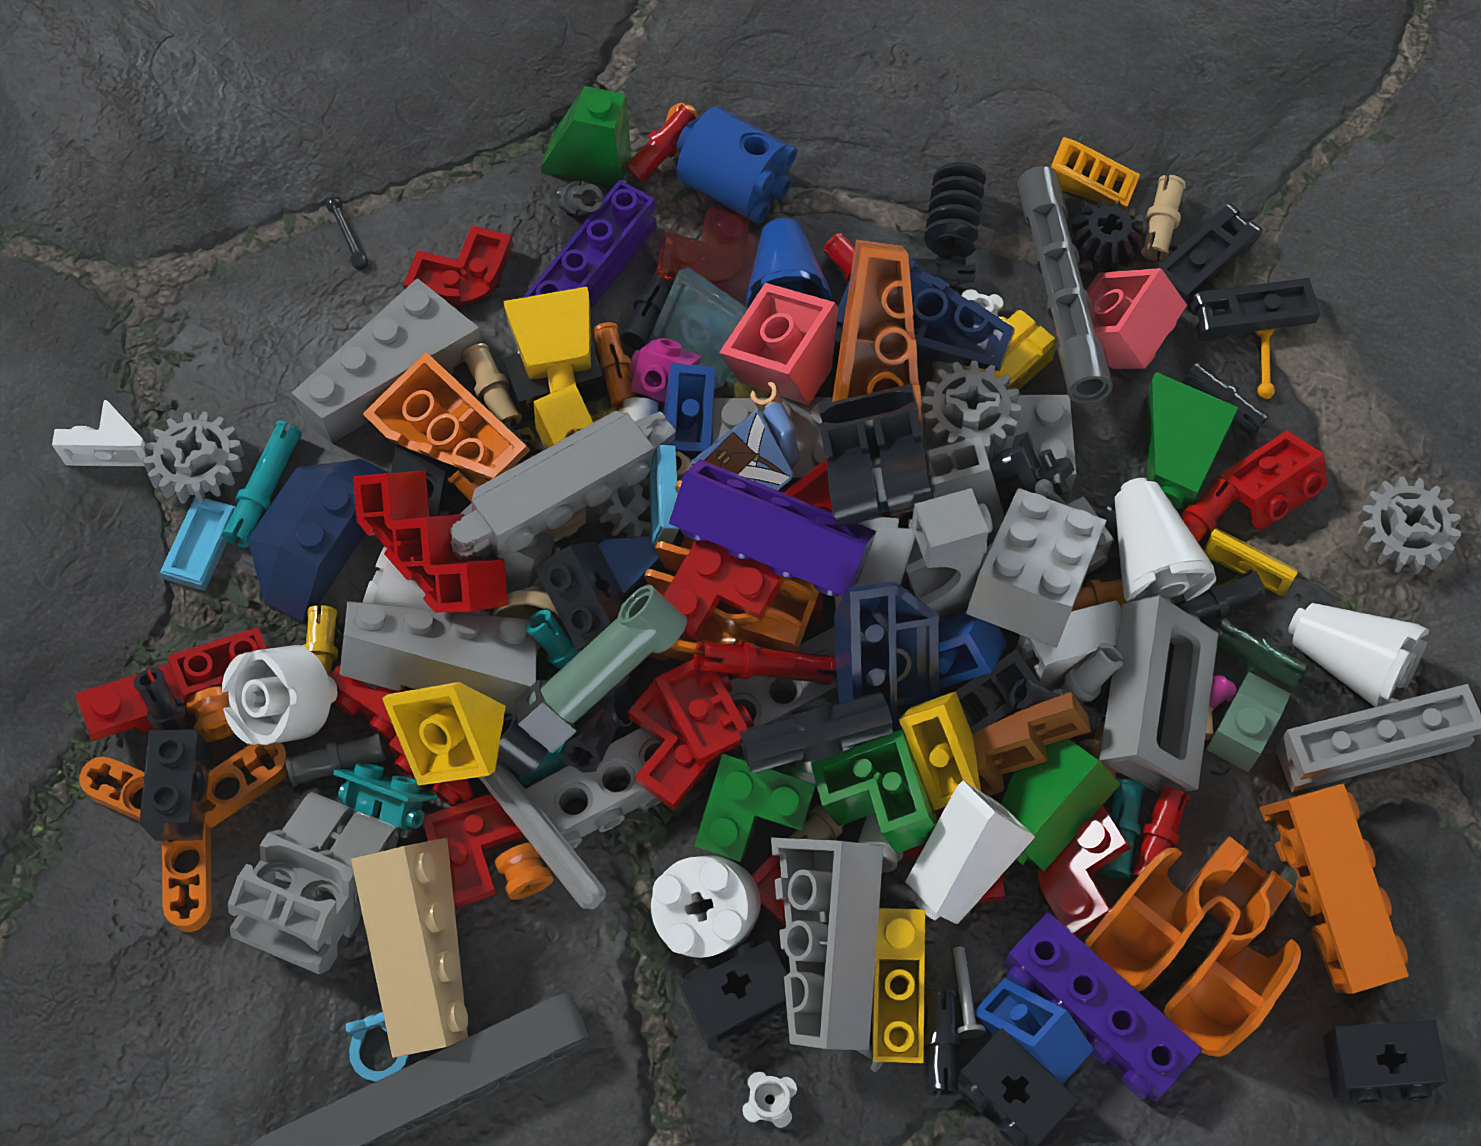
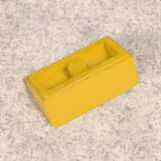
(1242, 557)

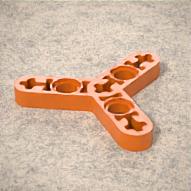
(216, 811)

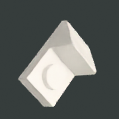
(111, 445)

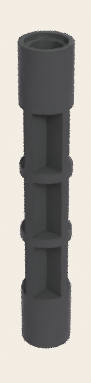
(1068, 303)

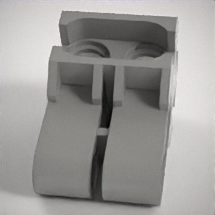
(305, 883)

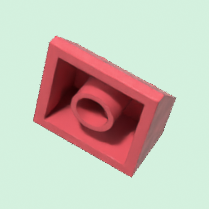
(1133, 314)
(785, 342)

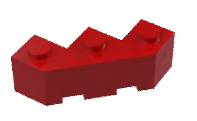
(419, 544)

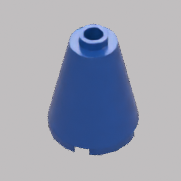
(787, 262)

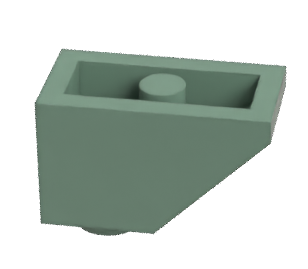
(1249, 722)

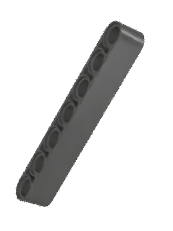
(443, 1080)

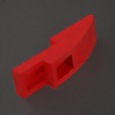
(358, 697)
(119, 706)

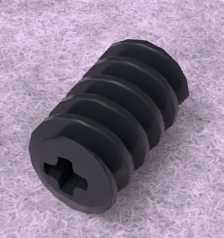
(955, 209)

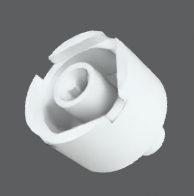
(277, 695)
(712, 932)

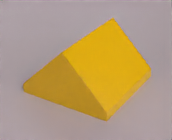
(447, 731)

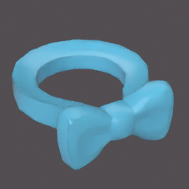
(358, 1031)

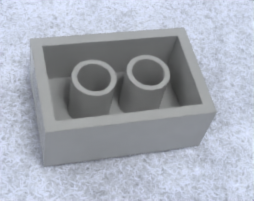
(1036, 567)

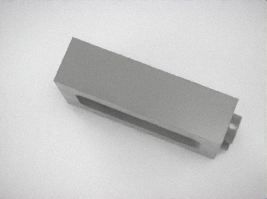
(1137, 692)

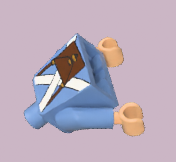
(757, 447)

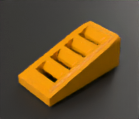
(1087, 159)

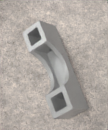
(952, 542)

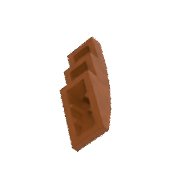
(1022, 739)

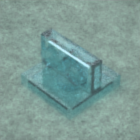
(700, 320)

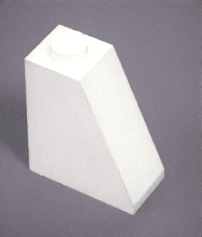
(1079, 640)
(966, 854)

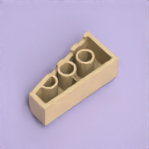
(414, 944)

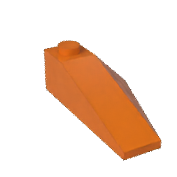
(444, 421)

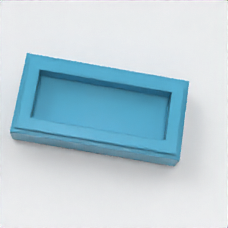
(663, 494)
(198, 544)

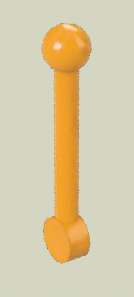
(1266, 389)

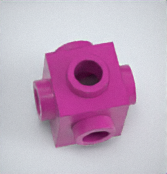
(652, 365)

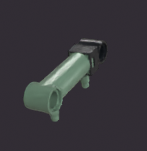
(550, 708)

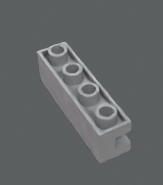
(1379, 737)

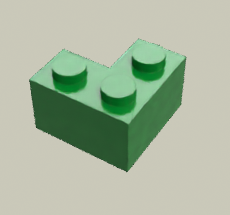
(882, 781)
(739, 798)

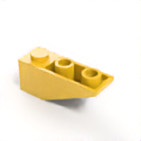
(899, 987)

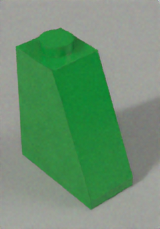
(591, 139)
(1183, 437)
(1057, 798)

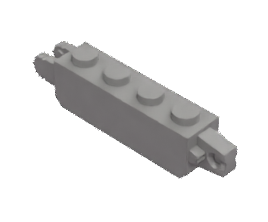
(559, 483)

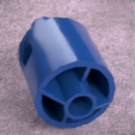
(734, 163)

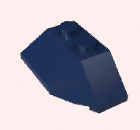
(308, 535)
(886, 646)

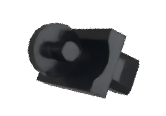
(1025, 463)

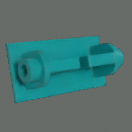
(400, 795)

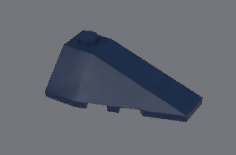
(949, 325)

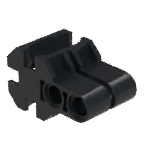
(875, 454)

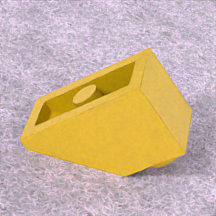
(941, 746)

